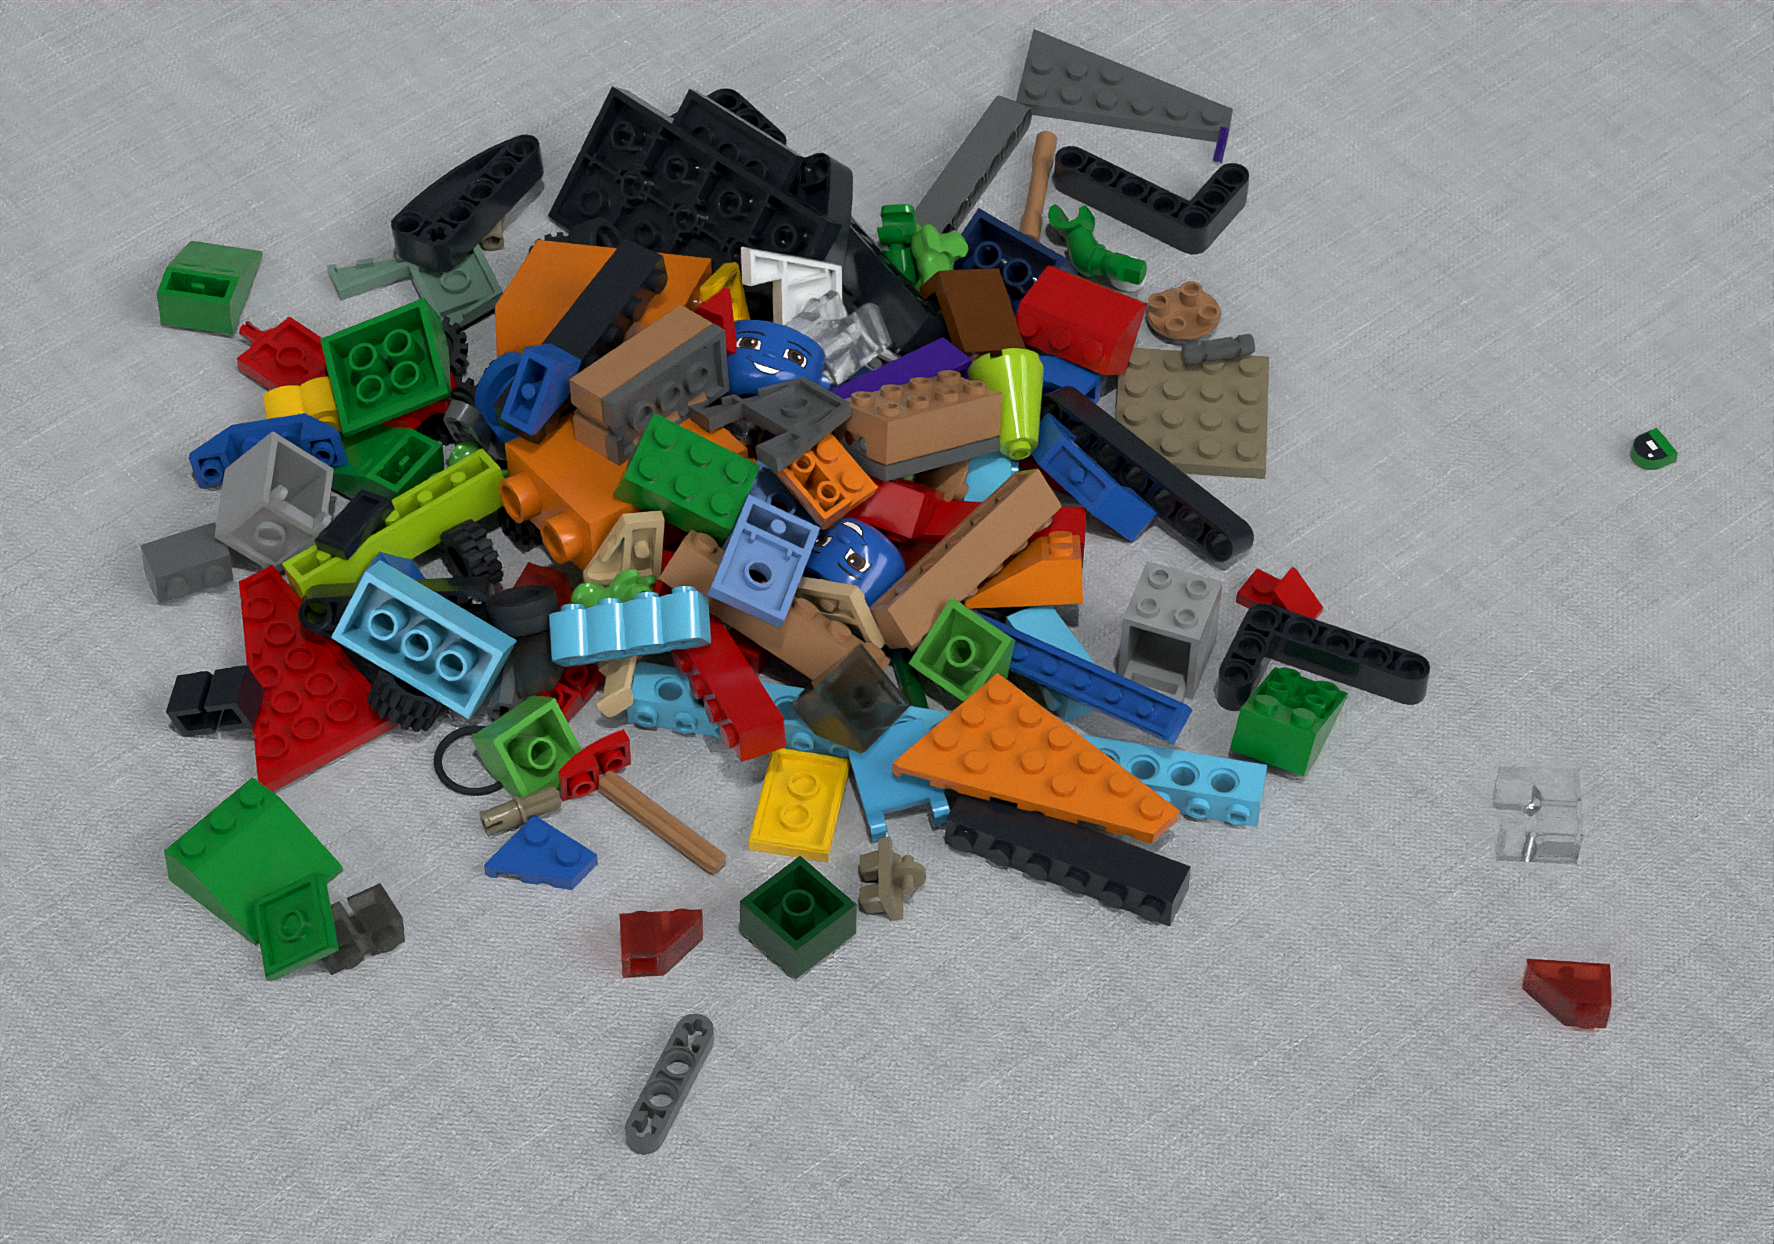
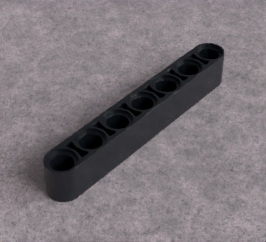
(1154, 478)

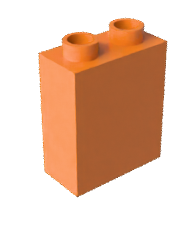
(558, 274)
(571, 490)

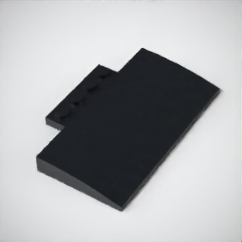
(693, 187)

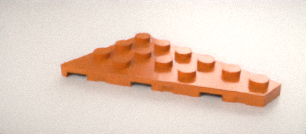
(1023, 754)

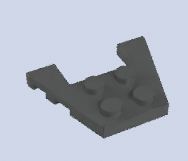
(791, 410)

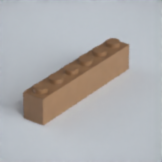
(965, 558)
(804, 639)

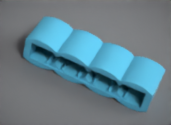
(630, 628)

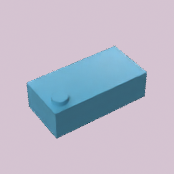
(423, 639)

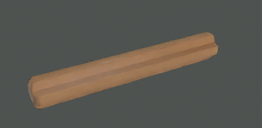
(662, 822)

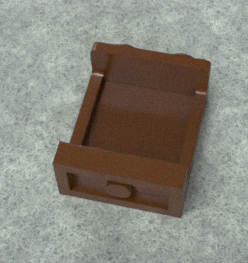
(975, 310)

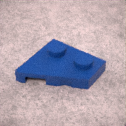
(542, 856)

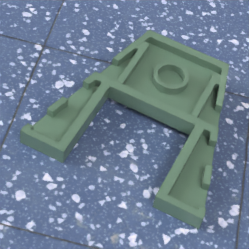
(458, 293)

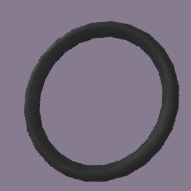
(445, 779)

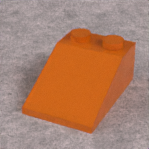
(1038, 575)

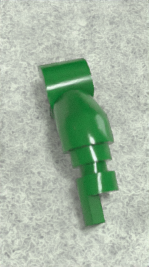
(896, 232)
(1088, 255)

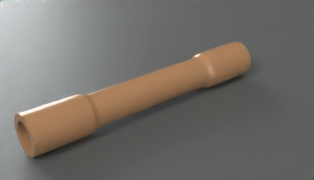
(1042, 161)

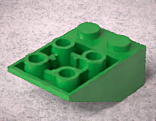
(207, 286)
(387, 461)
(1287, 720)

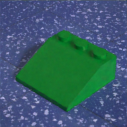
(388, 366)
(244, 853)

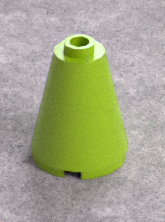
(1020, 380)

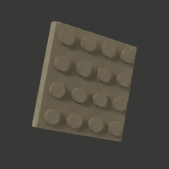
(1199, 414)

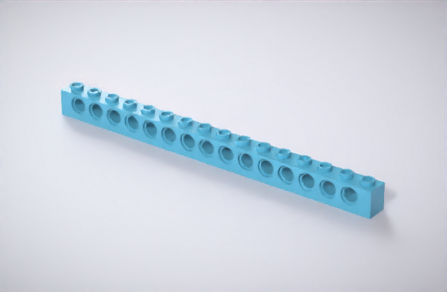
(1190, 781)

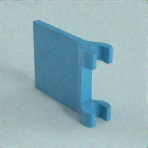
(884, 791)

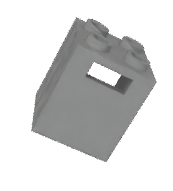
(274, 502)
(1169, 630)

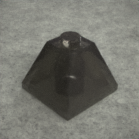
(851, 702)

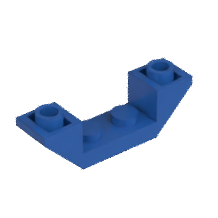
(229, 445)
(1088, 482)

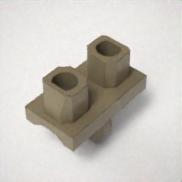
(895, 877)

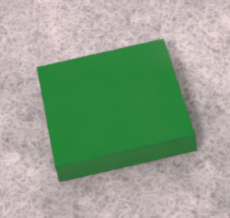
(295, 925)

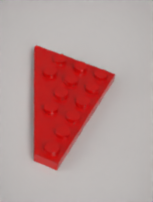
(312, 691)

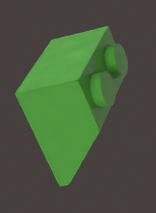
(963, 651)
(527, 746)

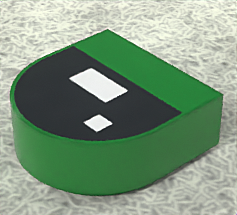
(1653, 450)

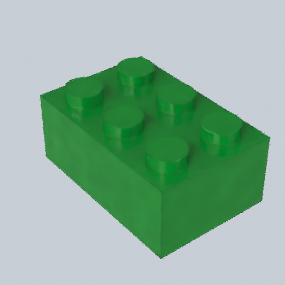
(687, 479)

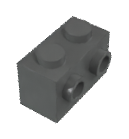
(186, 563)

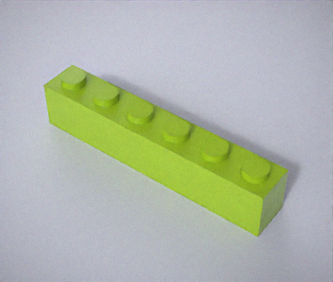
(419, 518)

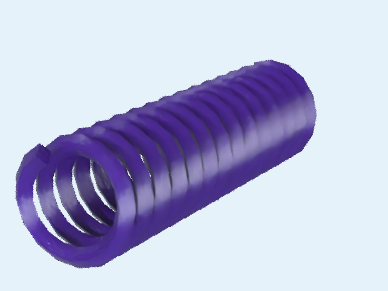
(1220, 144)

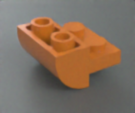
(827, 481)

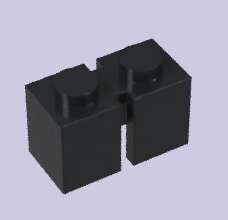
(201, 697)

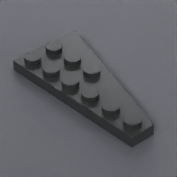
(1091, 89)

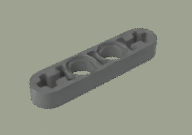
(664, 1081)

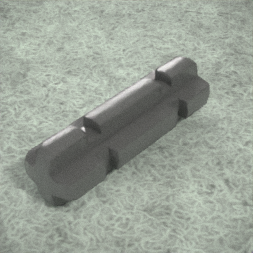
(1218, 349)

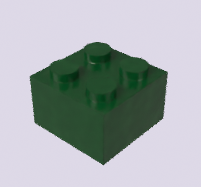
(798, 917)

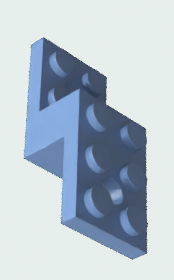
(769, 543)

